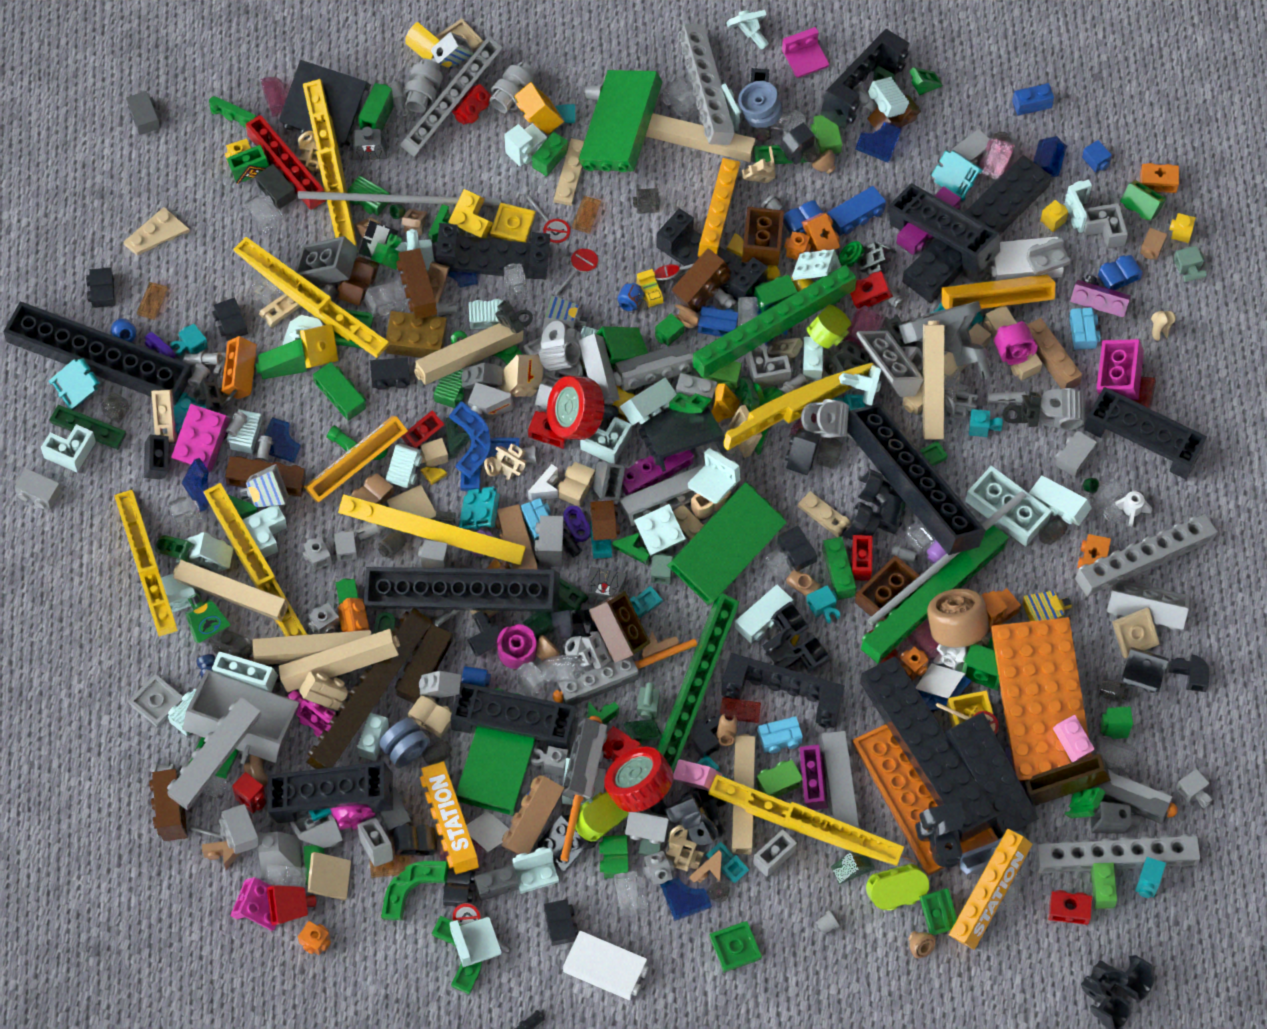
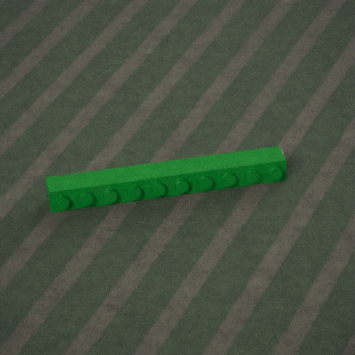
(774, 321)
(913, 609)
(697, 679)

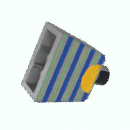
(451, 51)
(564, 312)
(265, 488)

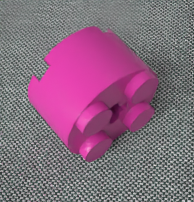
(1015, 343)
(508, 643)
(351, 815)

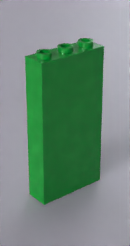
(620, 120)
(727, 543)
(495, 770)

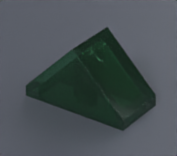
(851, 867)

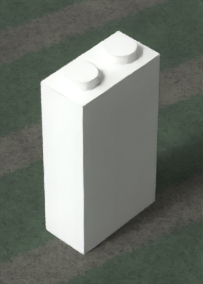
(1013, 262)
(605, 965)

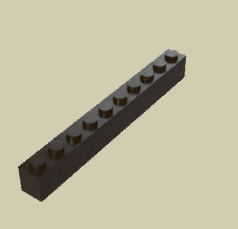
(367, 693)

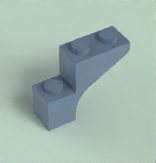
(977, 860)

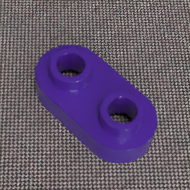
(154, 342)
(577, 524)

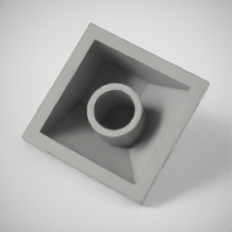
(320, 832)
(278, 849)

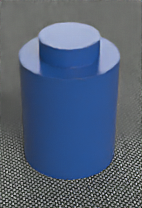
(476, 676)

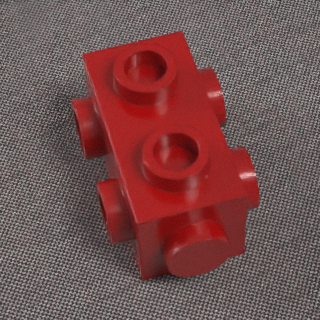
(472, 104)

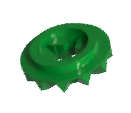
(854, 250)

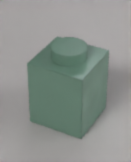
(660, 571)

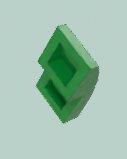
(688, 404)

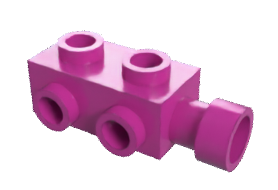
(311, 713)

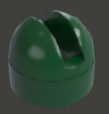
(397, 208)
(1092, 488)

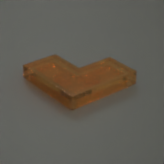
(390, 868)

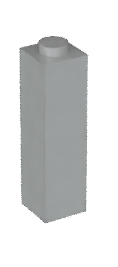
(599, 366)

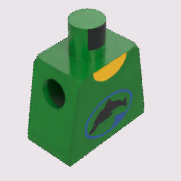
(204, 618)

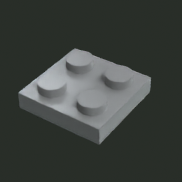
(155, 700)

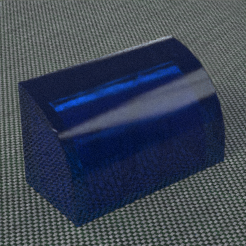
(1050, 155)

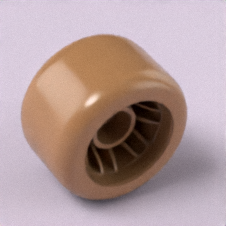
(958, 618)

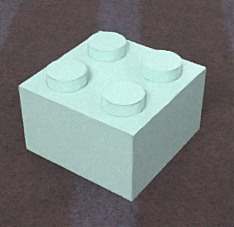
(660, 530)

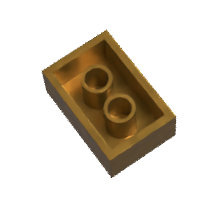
(415, 336)

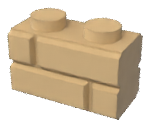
(324, 690)

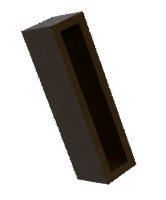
(425, 660)
(1068, 779)

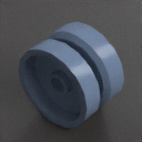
(760, 104)
(404, 742)

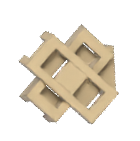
(308, 150)
(761, 171)
(500, 466)
(683, 858)

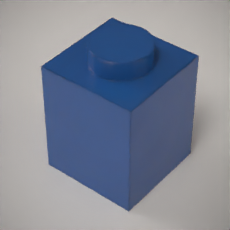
(1097, 156)

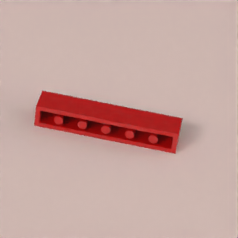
(282, 157)

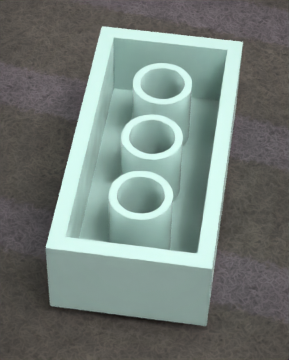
(994, 491)

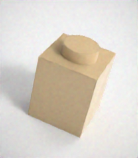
(434, 453)

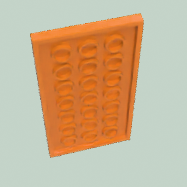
(1037, 691)
(905, 792)

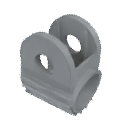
(554, 353)
(1065, 407)
(830, 418)

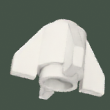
(1133, 505)
(951, 657)

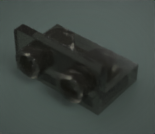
(233, 645)

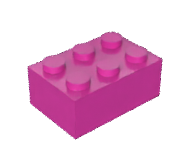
(1121, 367)
(201, 436)

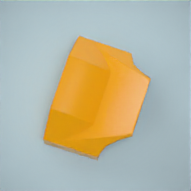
(725, 403)

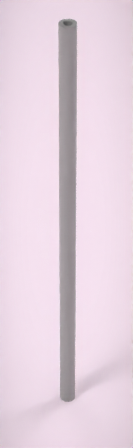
(388, 198)
(941, 562)

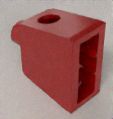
(288, 903)

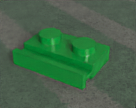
(1085, 802)
(938, 911)

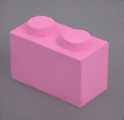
(1073, 738)
(695, 775)

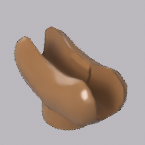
(687, 316)
(802, 582)
(726, 731)
(256, 770)

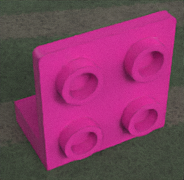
(804, 53)
(253, 903)

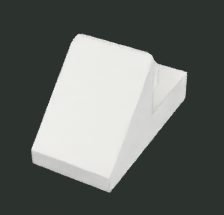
(544, 486)

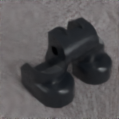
(889, 508)
(572, 624)
(782, 651)
(698, 815)
(940, 828)
(1113, 1009)

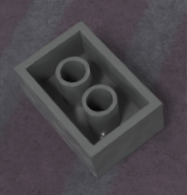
(327, 261)

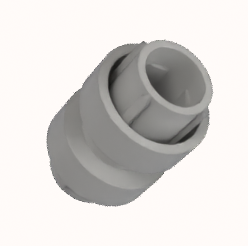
(513, 81)
(422, 85)

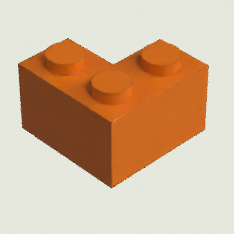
(1000, 606)

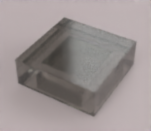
(446, 517)

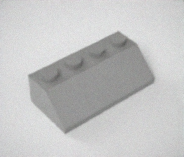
(892, 361)
(1165, 606)

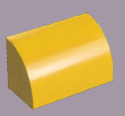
(421, 41)

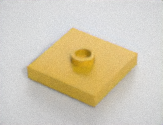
(512, 223)
(319, 345)

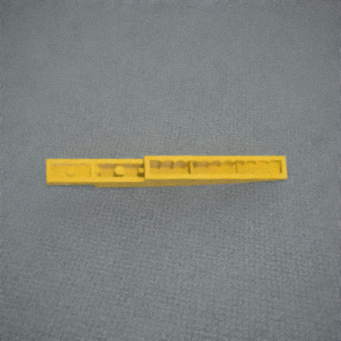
(329, 159)
(311, 297)
(790, 406)
(432, 529)
(250, 555)
(145, 563)
(806, 821)

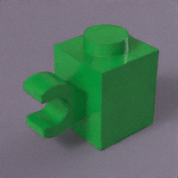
(387, 254)

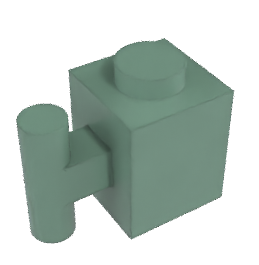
(1190, 261)
(648, 702)

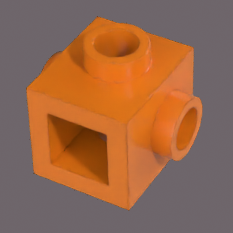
(797, 244)
(914, 662)
(314, 938)

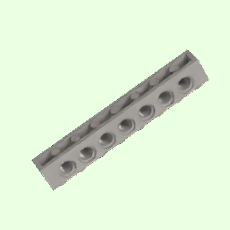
(706, 84)
(451, 96)
(1092, 583)
(1128, 860)

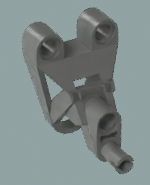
(956, 335)

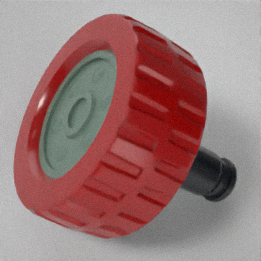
(577, 408)
(639, 780)

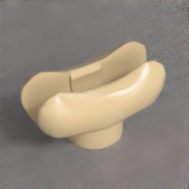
(1162, 322)

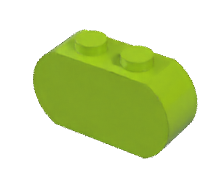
(829, 327)
(598, 817)
(897, 886)

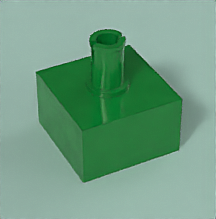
(981, 665)

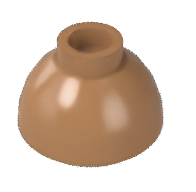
(825, 162)
(546, 648)
(921, 944)

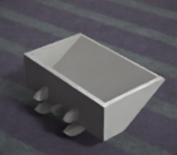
(213, 701)

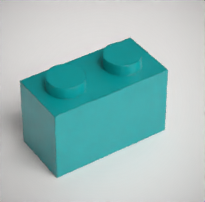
(1150, 877)

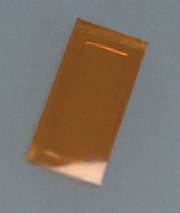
(586, 214)
(152, 300)

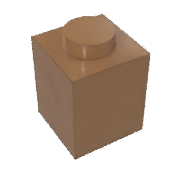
(1153, 244)

